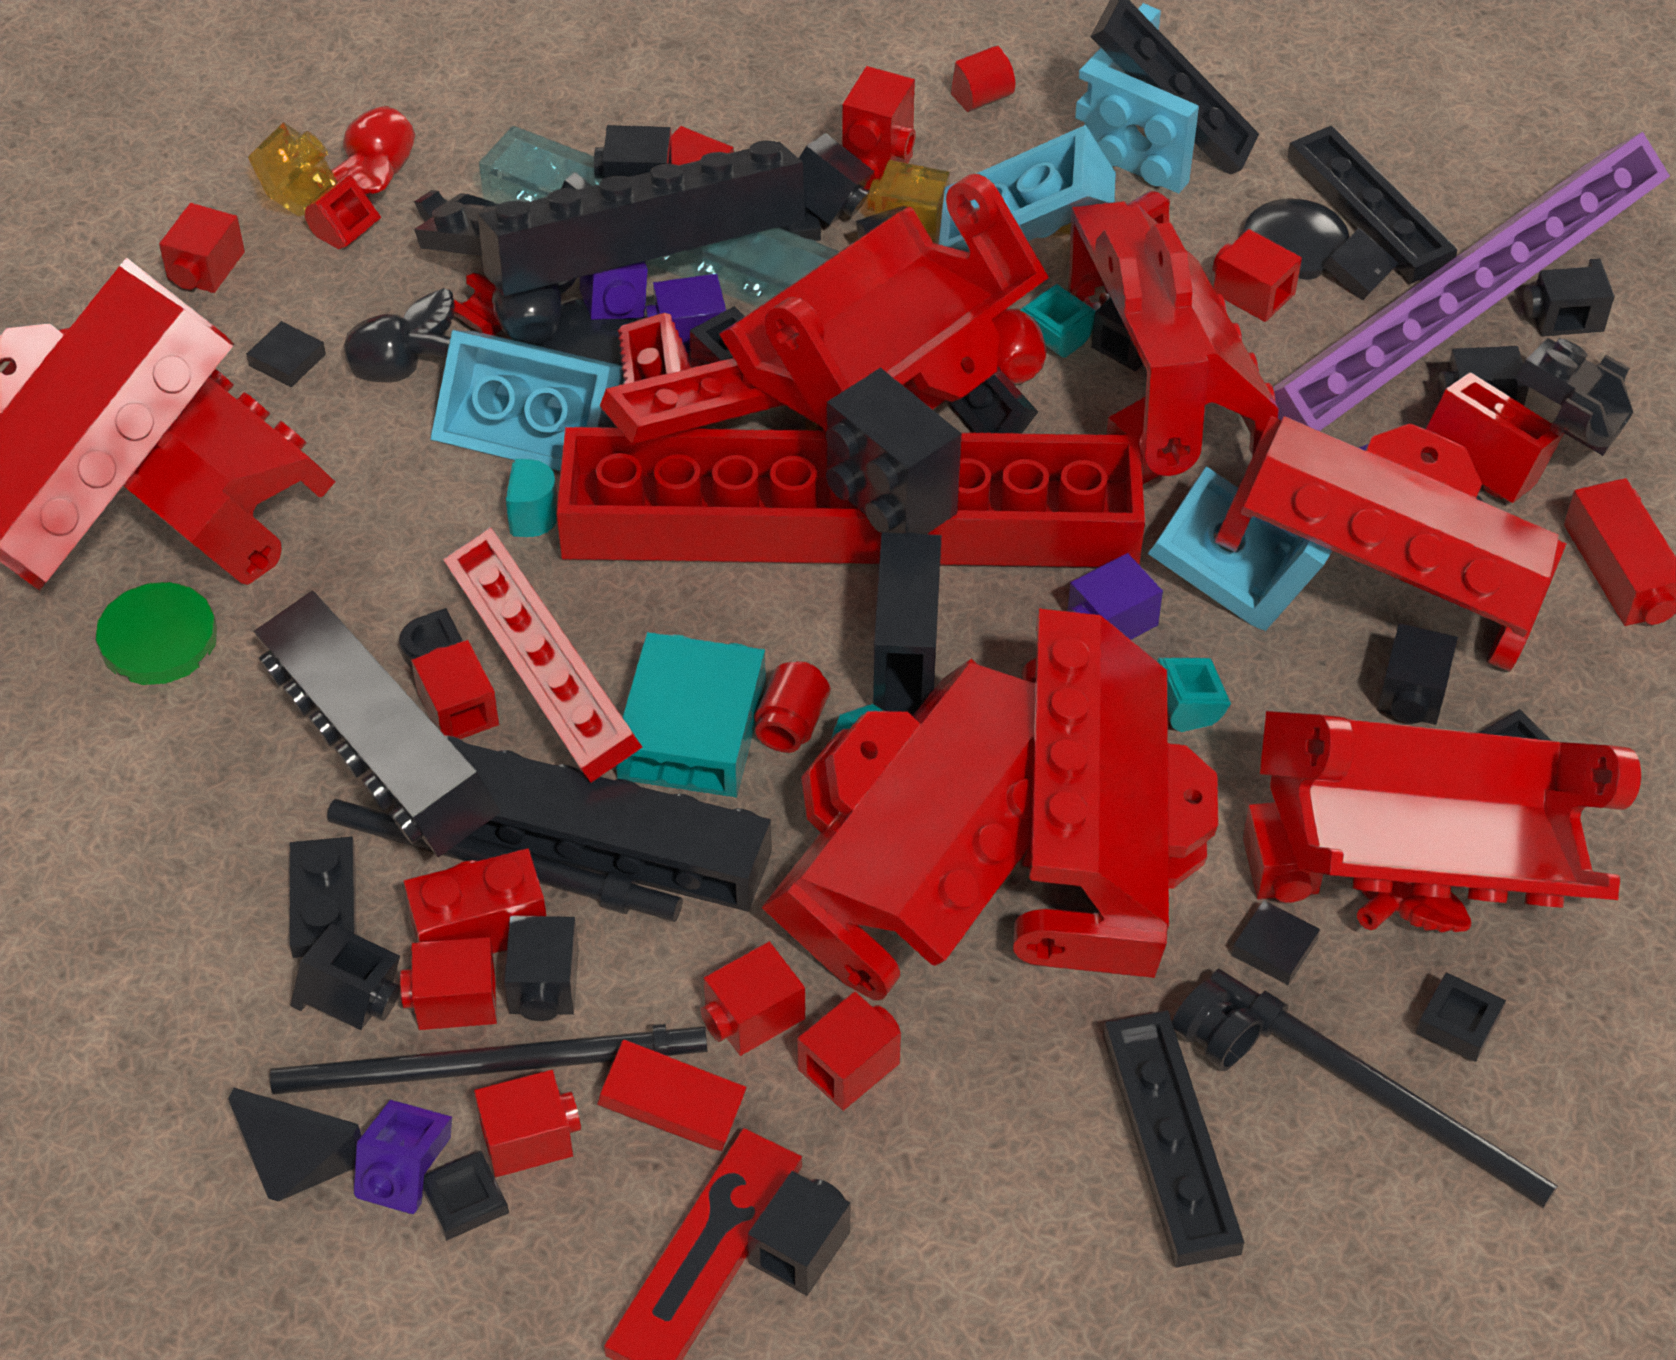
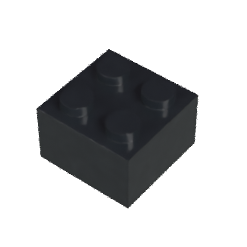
(892, 456)

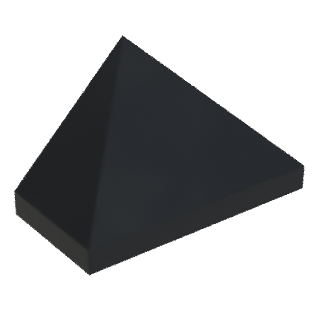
(292, 1144)

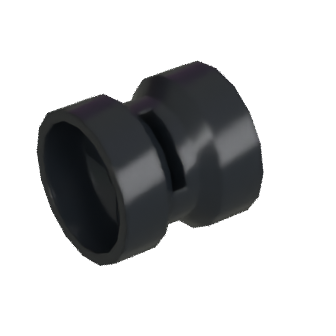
(1217, 1025)

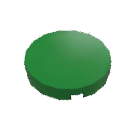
(156, 633)

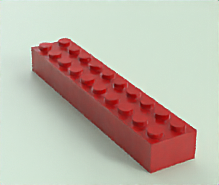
(770, 501)

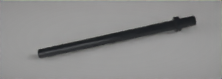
(482, 1060)

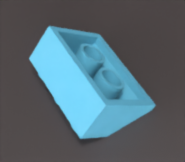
(1045, 186)
(518, 397)

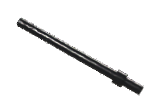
(615, 891)
(1387, 1091)

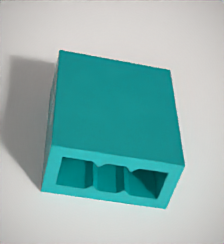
(693, 713)

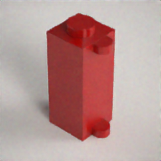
(1624, 551)

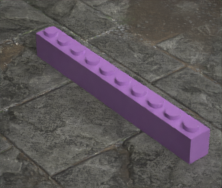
(1468, 284)

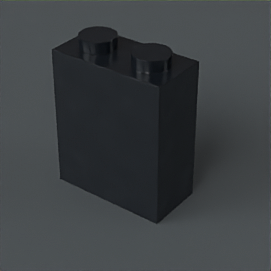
(906, 621)

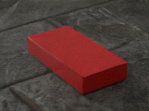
(672, 1095)

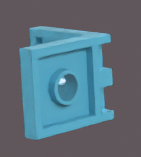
(1121, 102)
(1254, 580)

